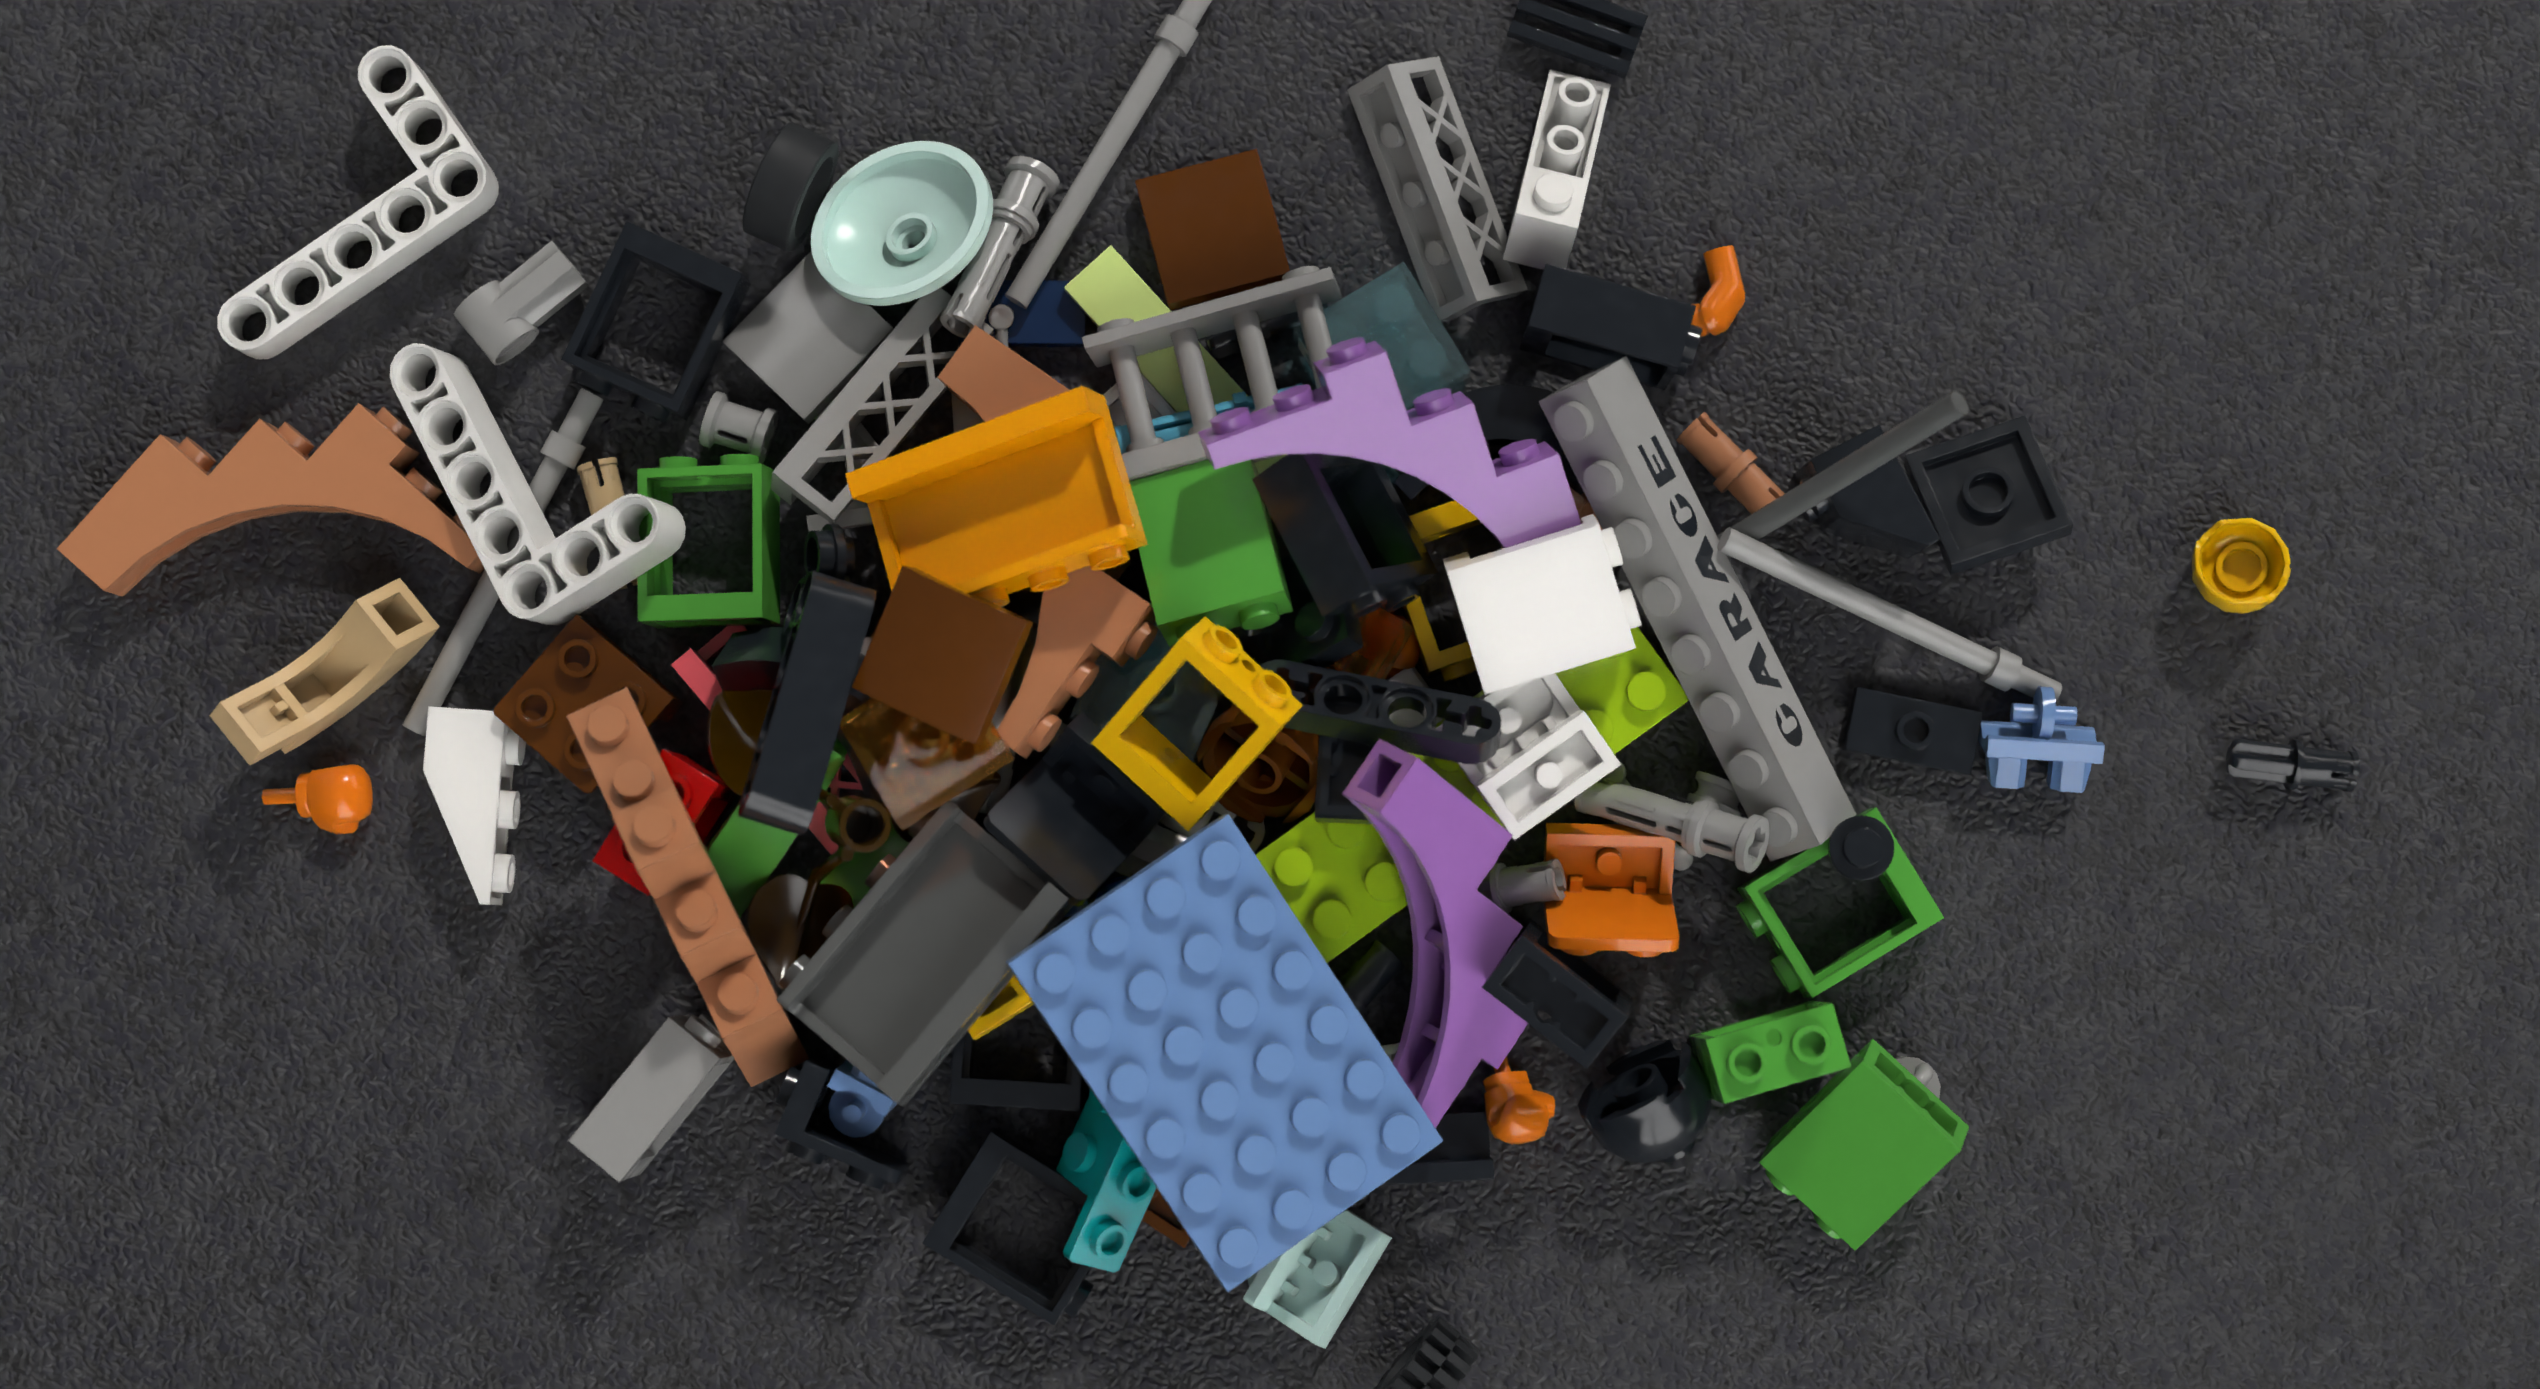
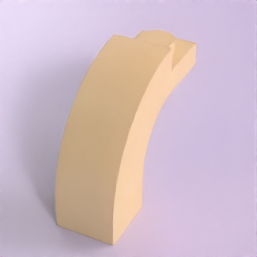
(329, 679)

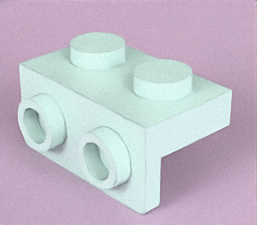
(1319, 1277)

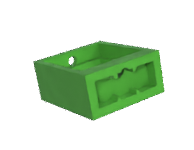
(655, 587)
(1899, 880)
(1771, 1051)

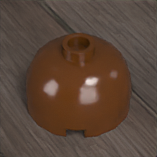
(1277, 781)

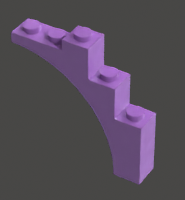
(1438, 441)
(1458, 934)

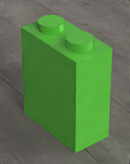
(1209, 549)
(1863, 1146)

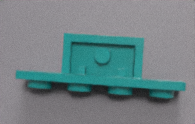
(1116, 1187)

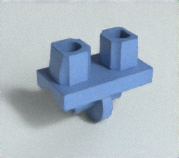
(2040, 736)
(857, 1104)

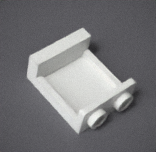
(1543, 605)

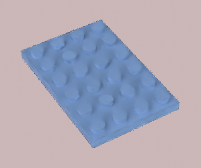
(1225, 1051)

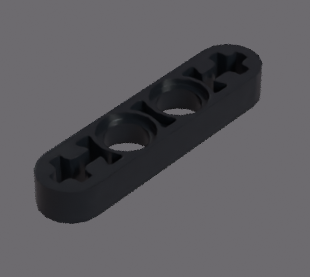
(1378, 701)

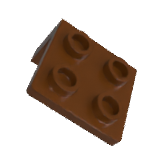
(569, 675)

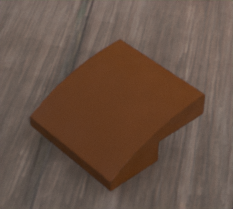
(1212, 229)
(942, 655)

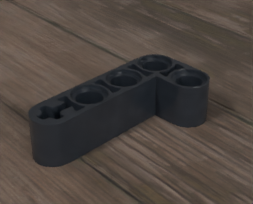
(805, 709)

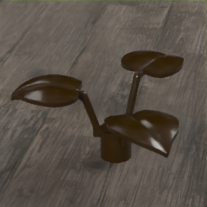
(787, 911)

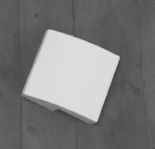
(1543, 756)

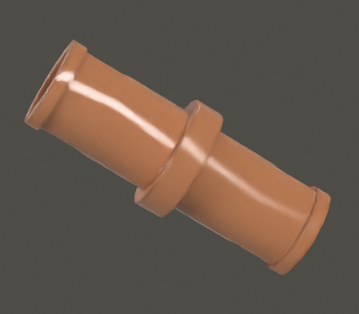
(1729, 464)

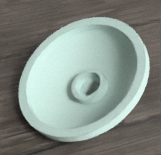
(902, 223)

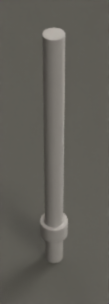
(1173, 39)
(561, 451)
(1994, 666)

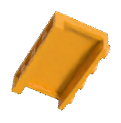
(1007, 500)

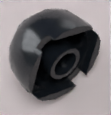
(1650, 1105)

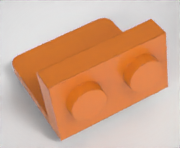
(1614, 890)

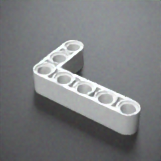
(374, 222)
(511, 502)

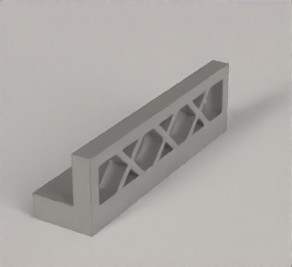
(1427, 188)
(861, 398)

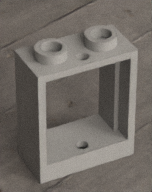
(654, 1096)

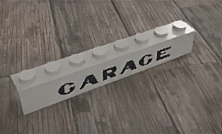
(1697, 607)

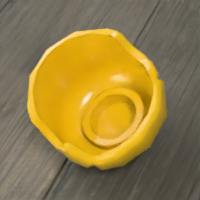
(2240, 565)

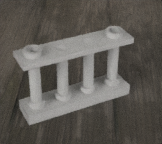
(1123, 339)

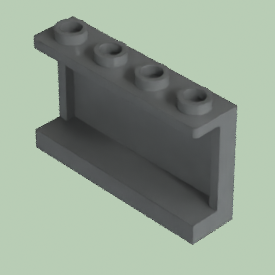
(921, 951)

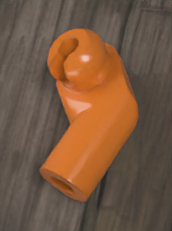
(1725, 295)

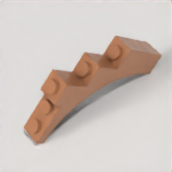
(176, 498)
(1076, 619)
(686, 887)

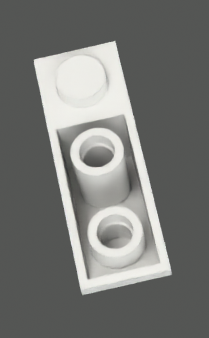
(1557, 171)
(471, 777)

